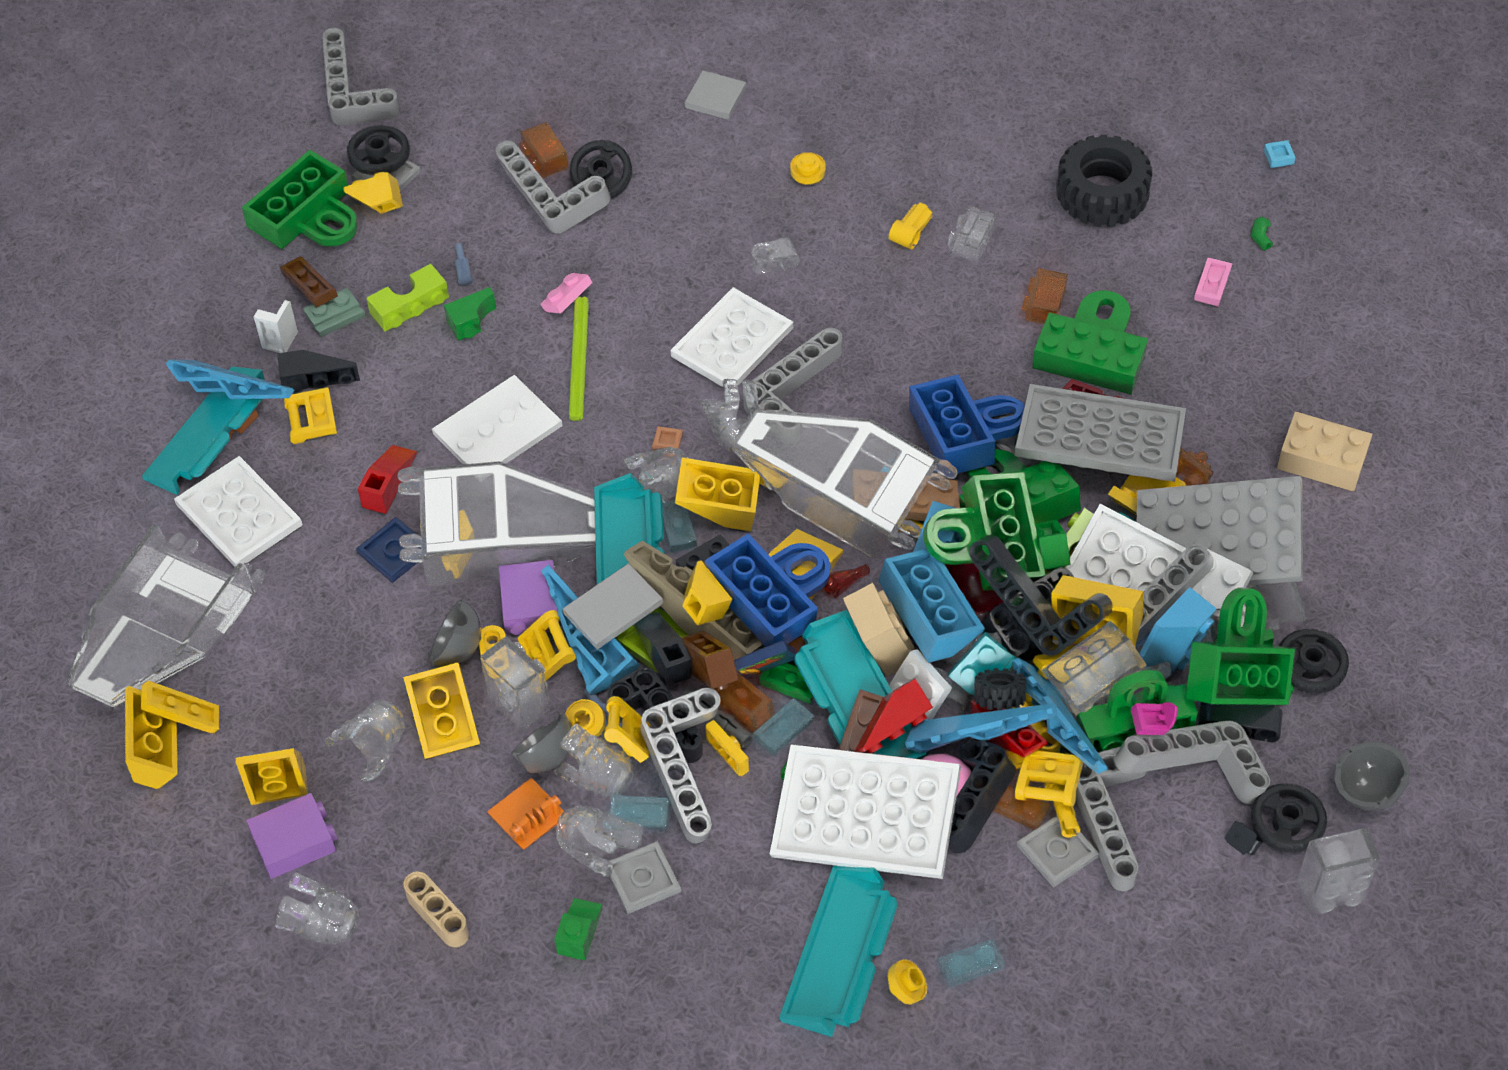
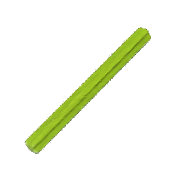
(578, 364)

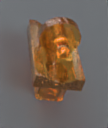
(1194, 467)

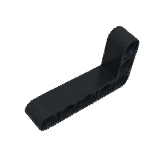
(1033, 599)

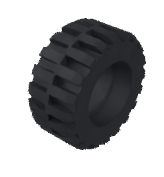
(1104, 158)

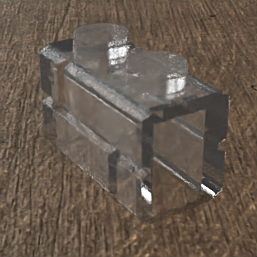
(972, 234)

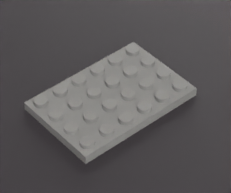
(1101, 432)
(1241, 520)

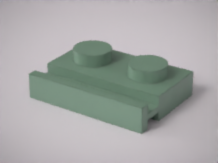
(334, 313)

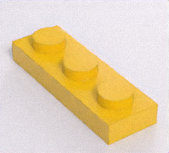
(179, 707)

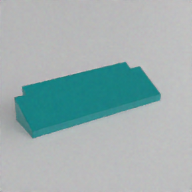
(201, 437)
(622, 519)
(836, 668)
(839, 951)

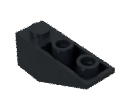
(309, 369)
(664, 649)

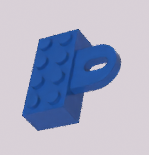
(960, 427)
(766, 591)

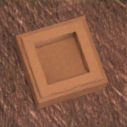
(667, 437)

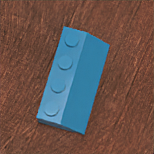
(929, 604)
(1174, 632)

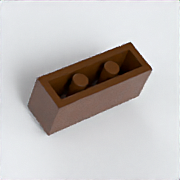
(710, 660)

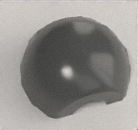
(457, 636)
(542, 748)
(1372, 776)

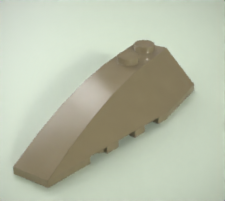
(671, 585)

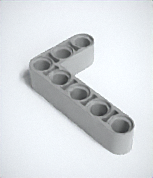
(349, 106)
(556, 212)
(796, 369)
(1164, 584)
(1196, 744)
(675, 760)
(1103, 811)

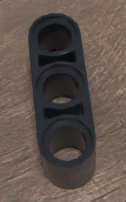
(1258, 721)

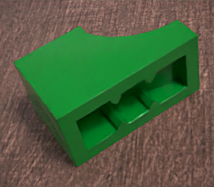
(467, 313)
(1053, 544)
(577, 929)

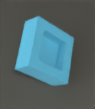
(1279, 154)

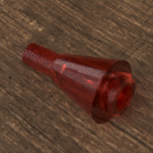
(841, 580)

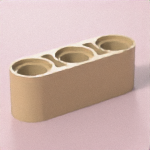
(431, 898)

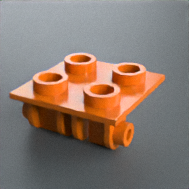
(527, 813)

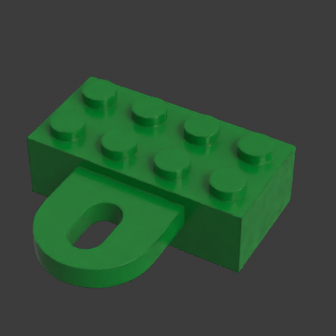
(301, 203)
(1092, 347)
(1049, 486)
(994, 507)
(1239, 663)
(1113, 722)

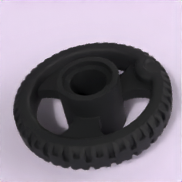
(377, 150)
(608, 150)
(1317, 652)
(1285, 828)

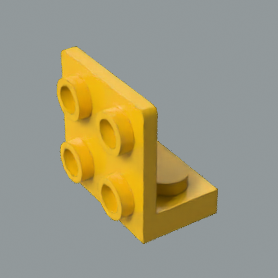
(1127, 494)

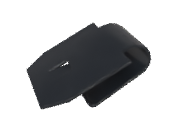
(1247, 840)

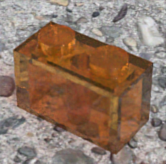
(543, 150)
(1046, 295)
(746, 703)

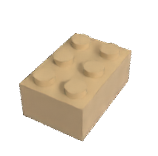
(1324, 451)
(880, 627)

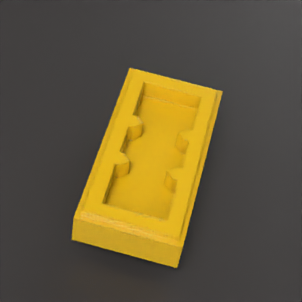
(727, 748)

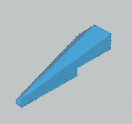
(211, 378)
(600, 666)
(981, 726)
(1063, 726)

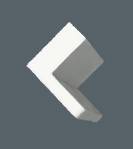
(276, 330)

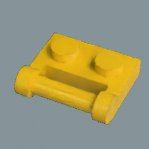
(318, 411)
(538, 645)
(628, 736)
(1053, 769)

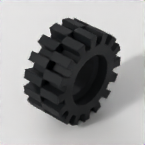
(1000, 689)

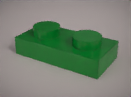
(788, 681)

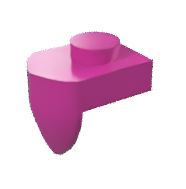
(1154, 718)

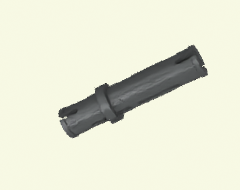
(727, 722)

